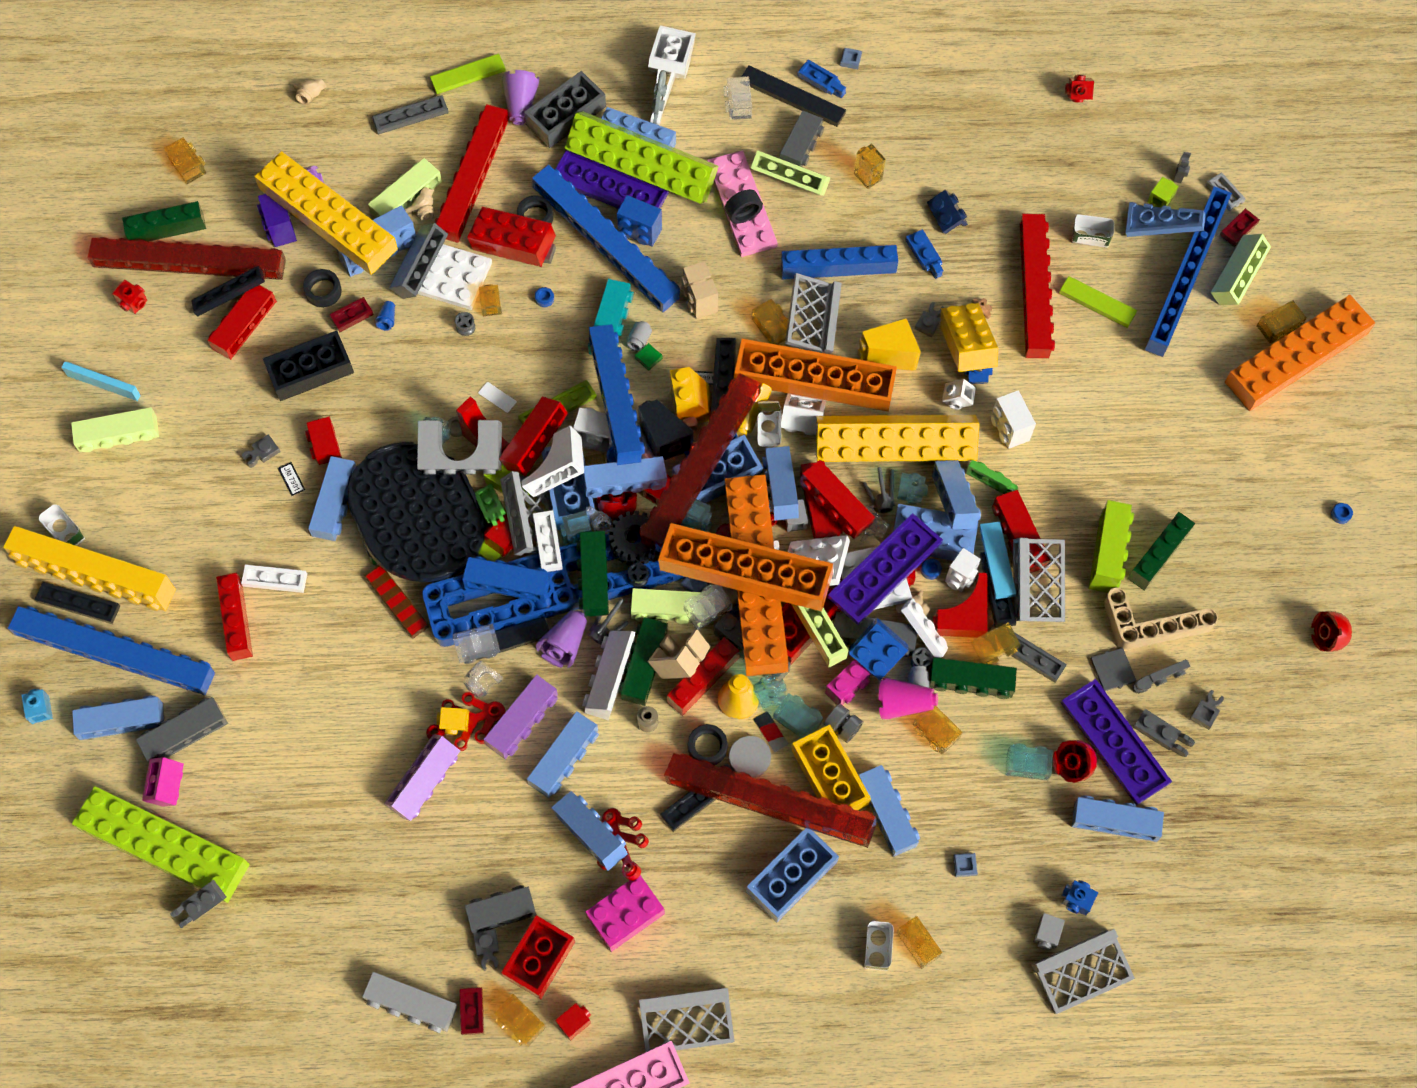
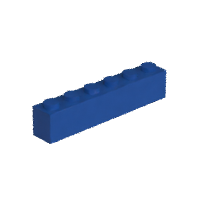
(840, 261)

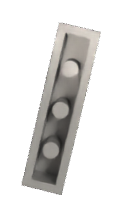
(410, 1002)

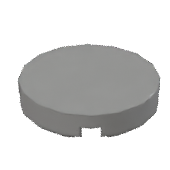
(750, 756)

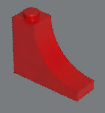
(468, 418)
(967, 618)

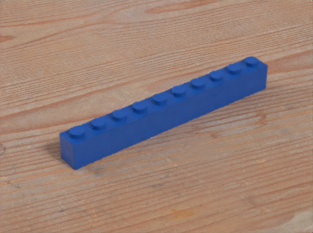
(606, 238)
(1187, 273)
(111, 650)

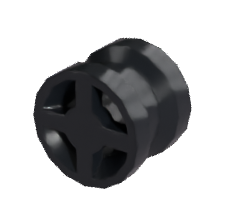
(637, 570)

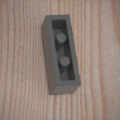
(802, 139)
(500, 909)

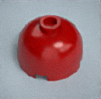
(617, 504)
(1331, 631)
(1074, 761)

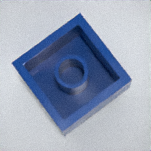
(639, 221)
(878, 649)

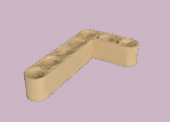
(1155, 626)

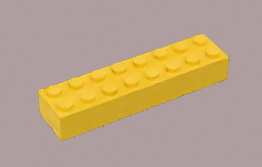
(326, 213)
(897, 438)
(90, 569)

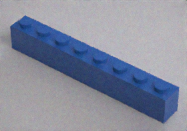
(615, 395)

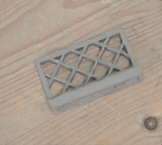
(829, 315)
(519, 515)
(1022, 578)
(1074, 953)
(688, 1000)

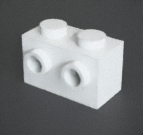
(962, 571)

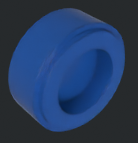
(544, 297)
(1341, 513)
(931, 569)

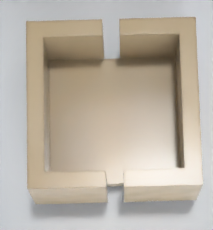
(700, 293)
(685, 652)

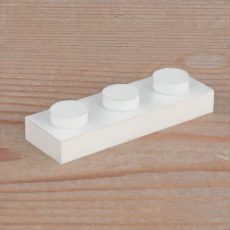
(547, 541)
(274, 578)
(924, 628)

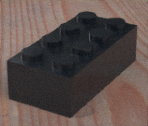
(308, 365)

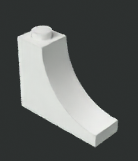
(560, 465)

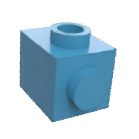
(37, 706)

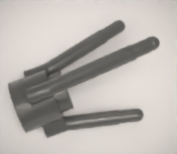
(883, 502)
(598, 632)

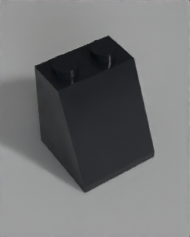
(664, 430)

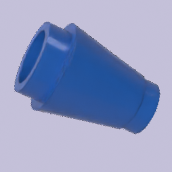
(386, 316)

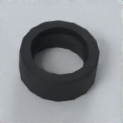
(536, 201)
(743, 206)
(320, 275)
(708, 729)

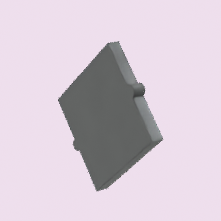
(1113, 669)

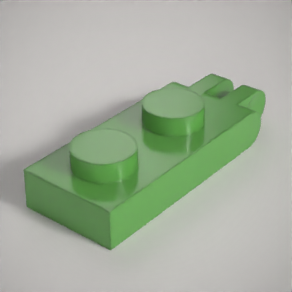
(991, 478)
(490, 504)

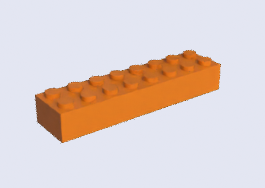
(1299, 352)
(817, 374)
(746, 567)

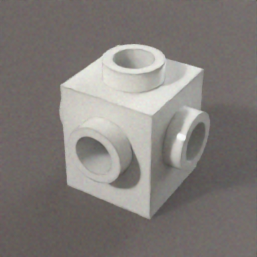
(958, 394)

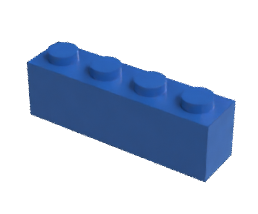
(506, 579)

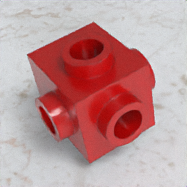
(1086, 88)
(130, 297)

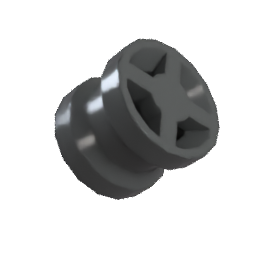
(467, 319)
(923, 655)

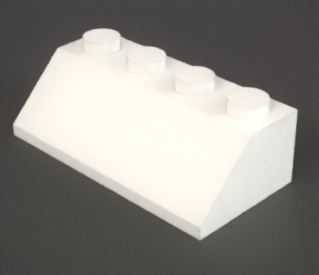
(609, 673)

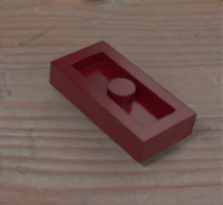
(1239, 226)
(351, 314)
(471, 1011)

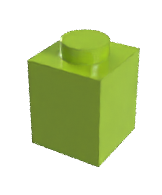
(1162, 193)

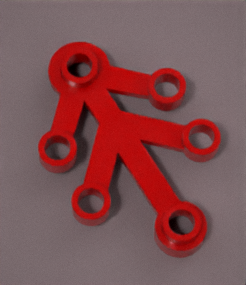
(473, 719)
(615, 822)

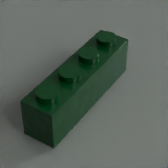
(165, 222)
(1161, 551)
(594, 574)
(639, 671)
(972, 678)

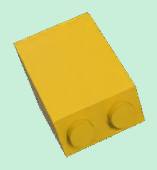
(890, 345)
(690, 394)

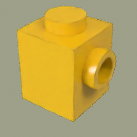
(453, 720)

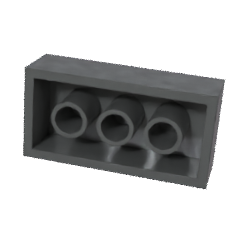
(554, 114)

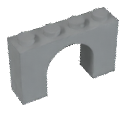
(485, 458)

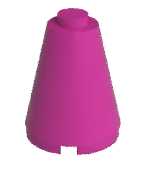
(904, 698)

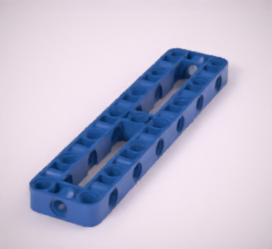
(453, 592)

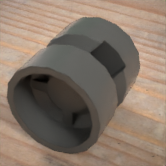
(844, 723)

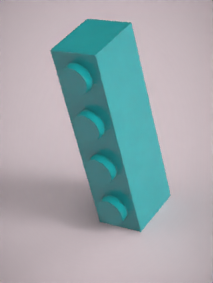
(614, 306)

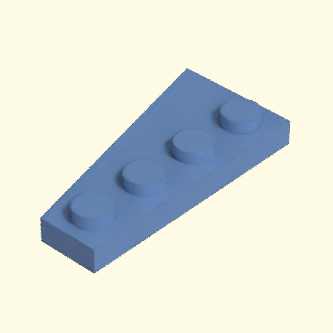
(1155, 220)

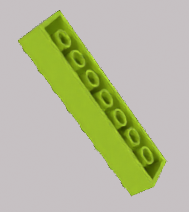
(641, 157)
(159, 842)

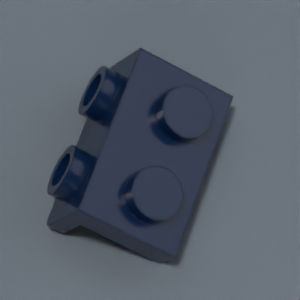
(947, 211)

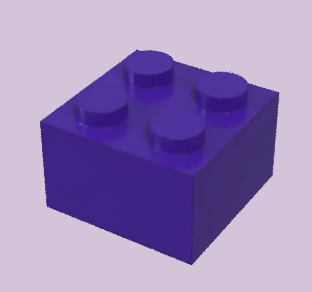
(276, 221)

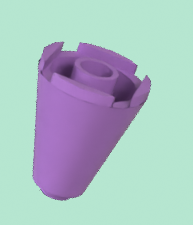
(519, 93)
(563, 640)

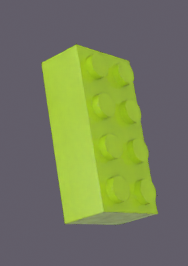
(1110, 546)

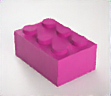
(625, 913)

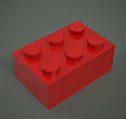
(538, 957)

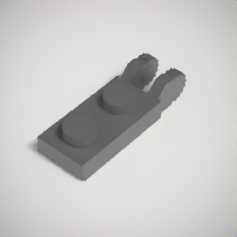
(1160, 677)
(1163, 733)
(200, 903)

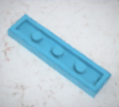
(101, 381)
(997, 560)

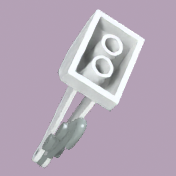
(669, 57)

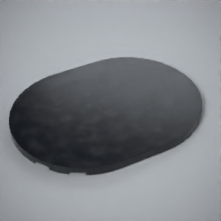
(412, 520)

